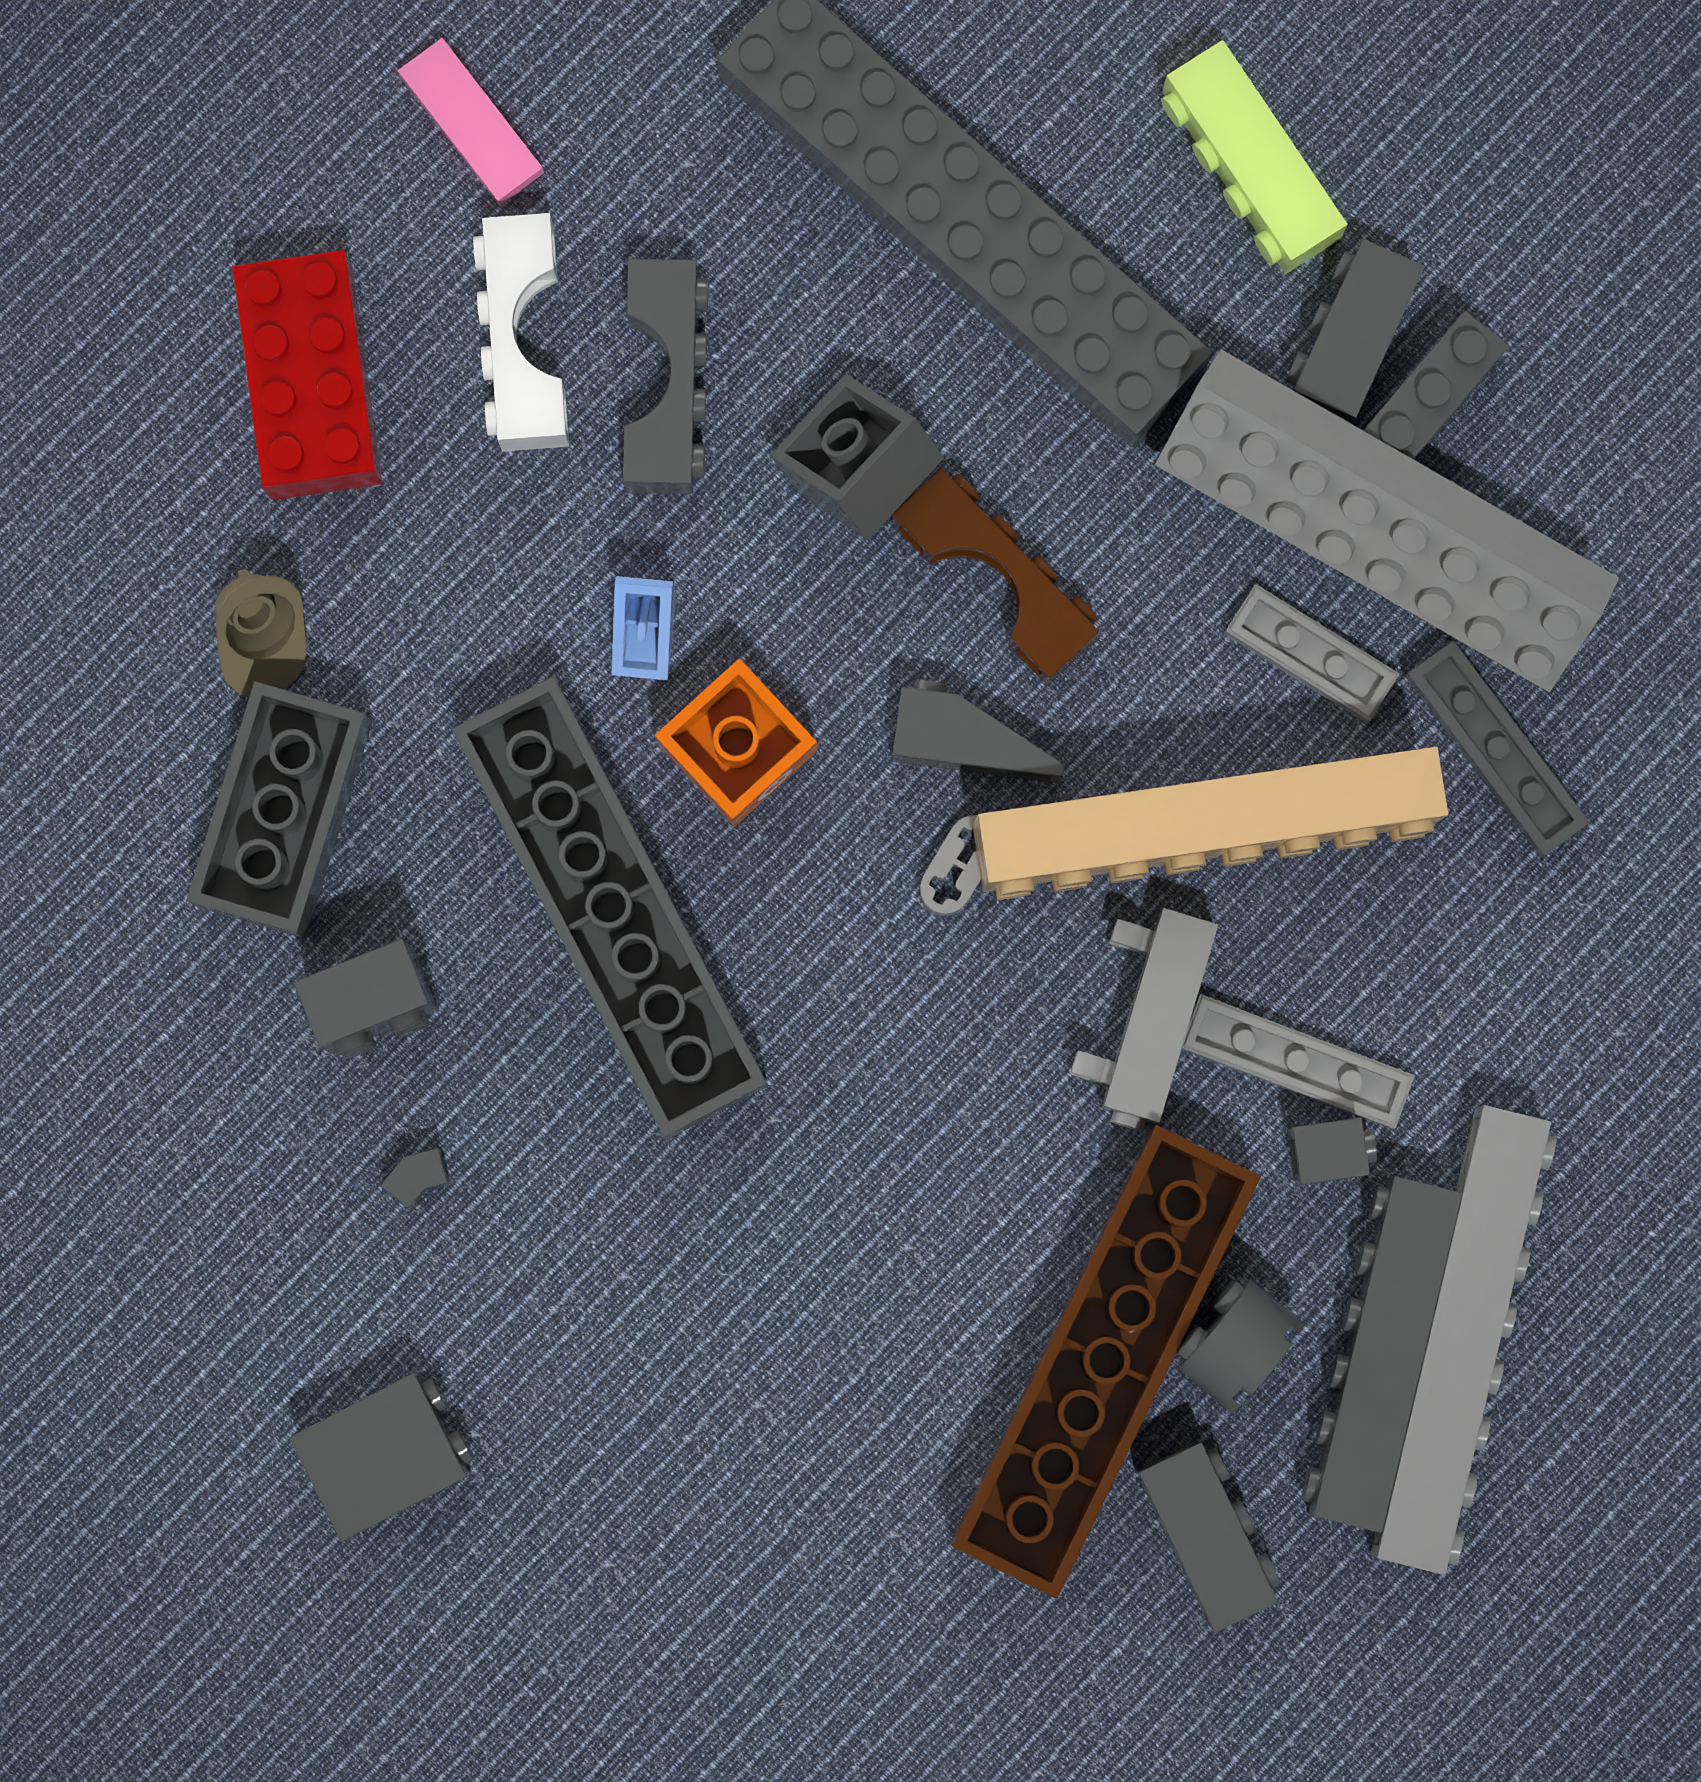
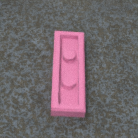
(471, 121)

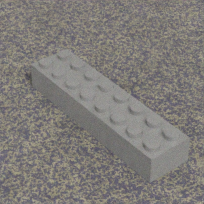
(1386, 521)

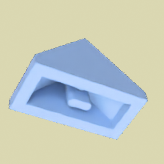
(642, 627)

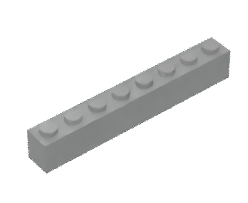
(1464, 1338)

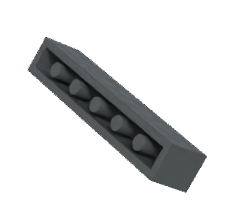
(1383, 1353)

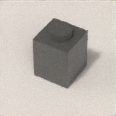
(1331, 1151)

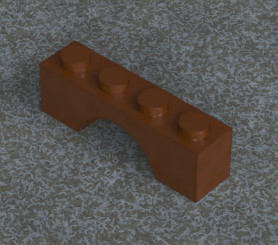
(948, 524)

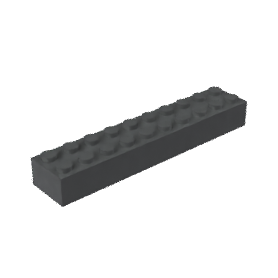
(964, 215)

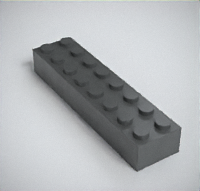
(610, 908)

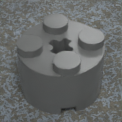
(1238, 1343)

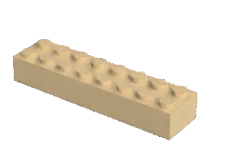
(1210, 820)

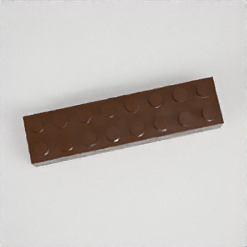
(1104, 1361)

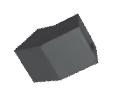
(416, 1175)

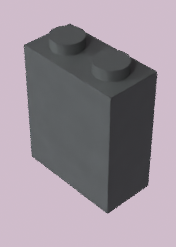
(382, 1454)

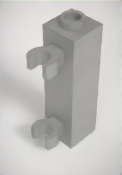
(1157, 1019)

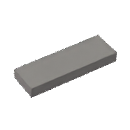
(1311, 653)

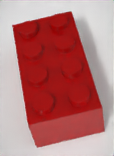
(307, 375)

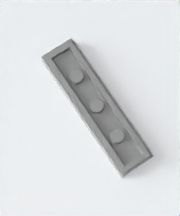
(1297, 1062)

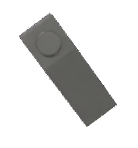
(956, 735)

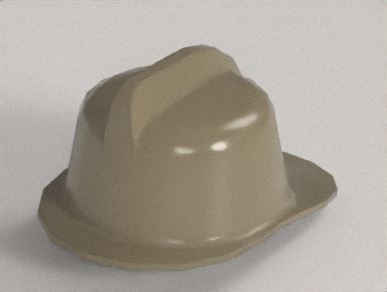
(260, 632)

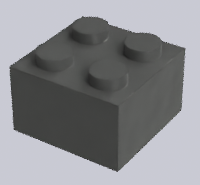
(857, 456)
(367, 999)

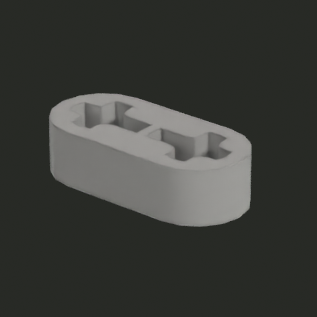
(942, 864)

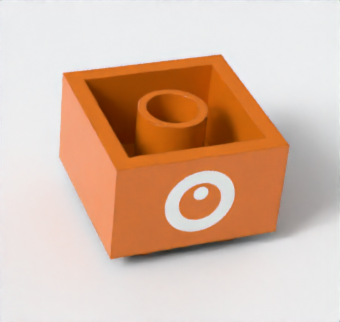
(736, 742)

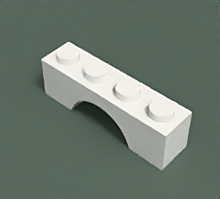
(518, 265)

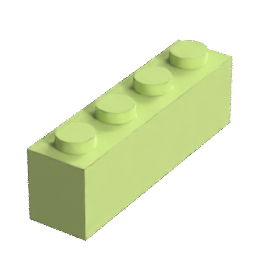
(1252, 158)

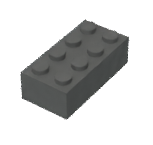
(279, 810)

